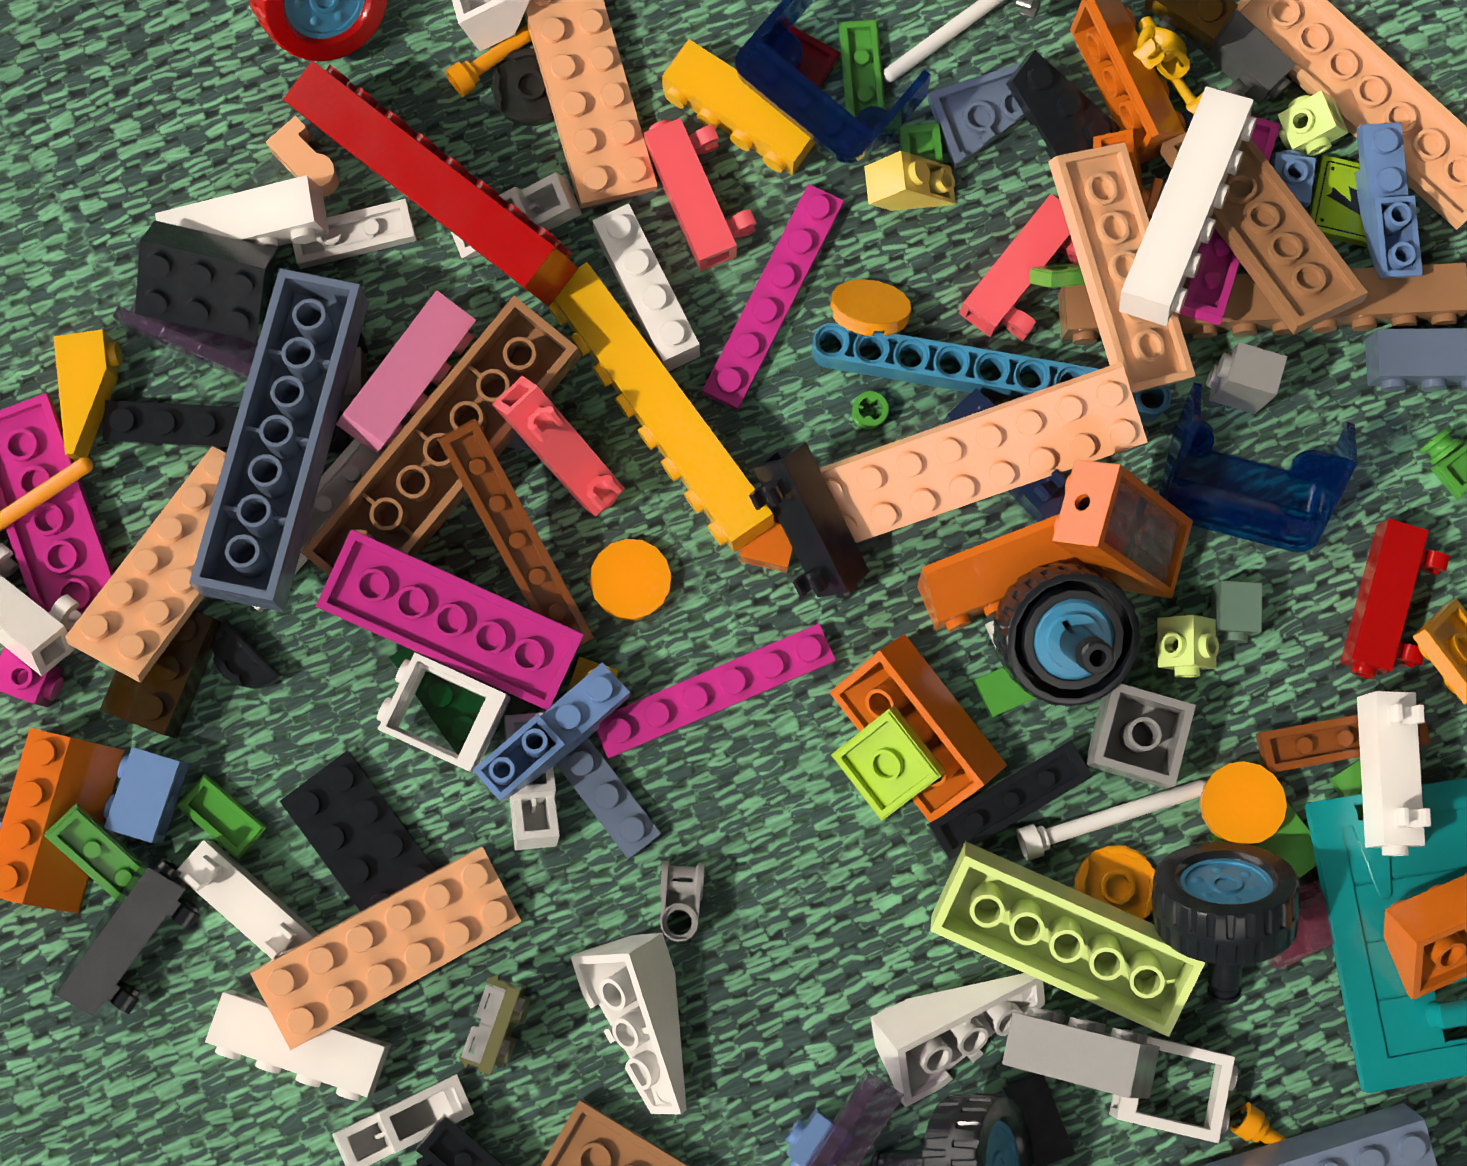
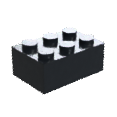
(204, 280)

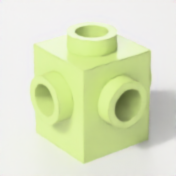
(1311, 124)
(1186, 644)

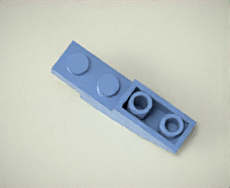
(1384, 202)
(553, 734)

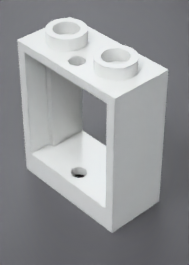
(482, 731)
(1216, 1116)

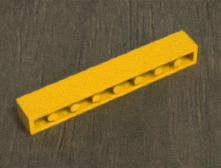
(661, 408)

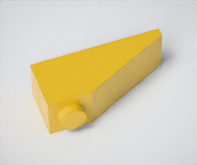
(85, 380)

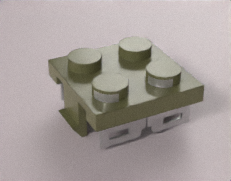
(493, 1039)

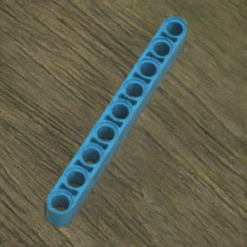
(968, 360)

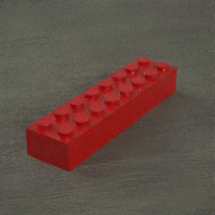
(433, 181)

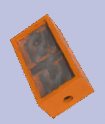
(1122, 528)

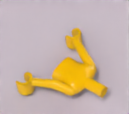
(1169, 54)

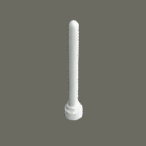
(938, 39)
(1036, 840)

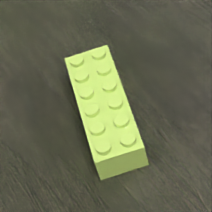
(1064, 939)

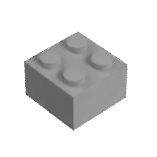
(1140, 736)

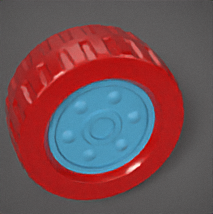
(319, 27)

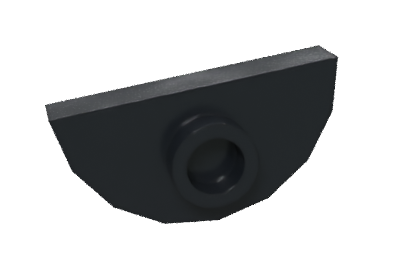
(241, 660)

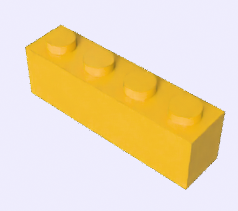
(722, 99)

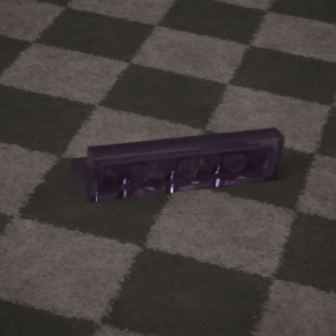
(214, 349)
(857, 1123)

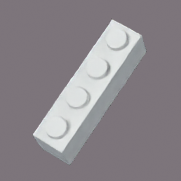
(261, 215)
(646, 287)
(334, 1057)

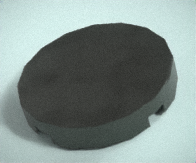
(525, 101)

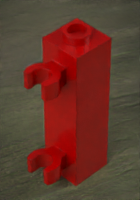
(1385, 599)

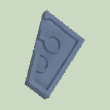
(975, 113)

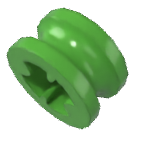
(868, 422)
(1440, 445)

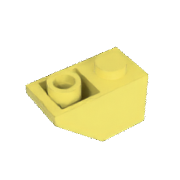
(909, 182)

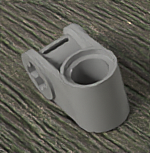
(681, 896)

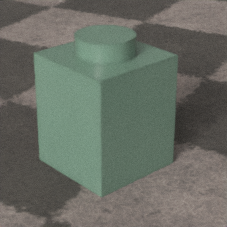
(1237, 610)

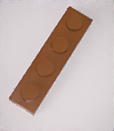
(1315, 743)

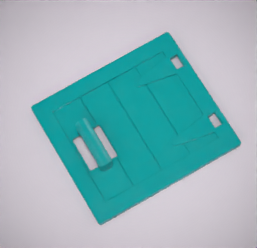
(1391, 1035)

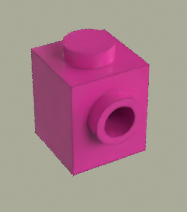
(25, 683)

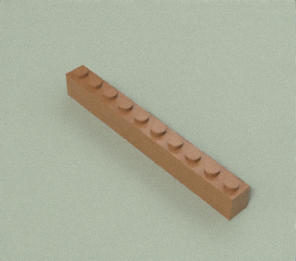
(1434, 297)

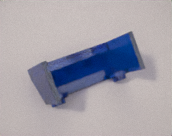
(769, 68)
(1252, 498)

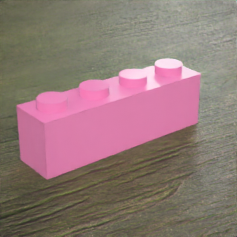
(406, 372)

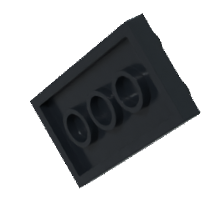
(356, 832)

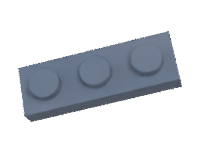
(608, 799)

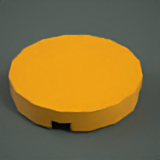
(870, 307)
(630, 579)
(1243, 803)
(1099, 879)

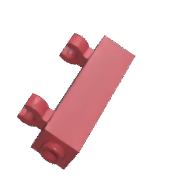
(690, 192)
(1009, 278)
(558, 446)

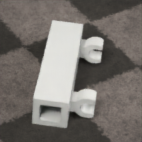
(28, 628)
(1391, 771)
(244, 900)

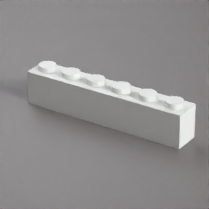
(1186, 207)

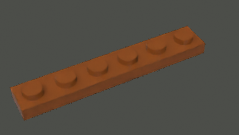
(510, 526)

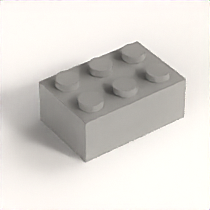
(1081, 1052)

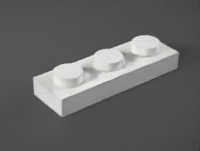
(359, 234)

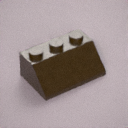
(170, 685)

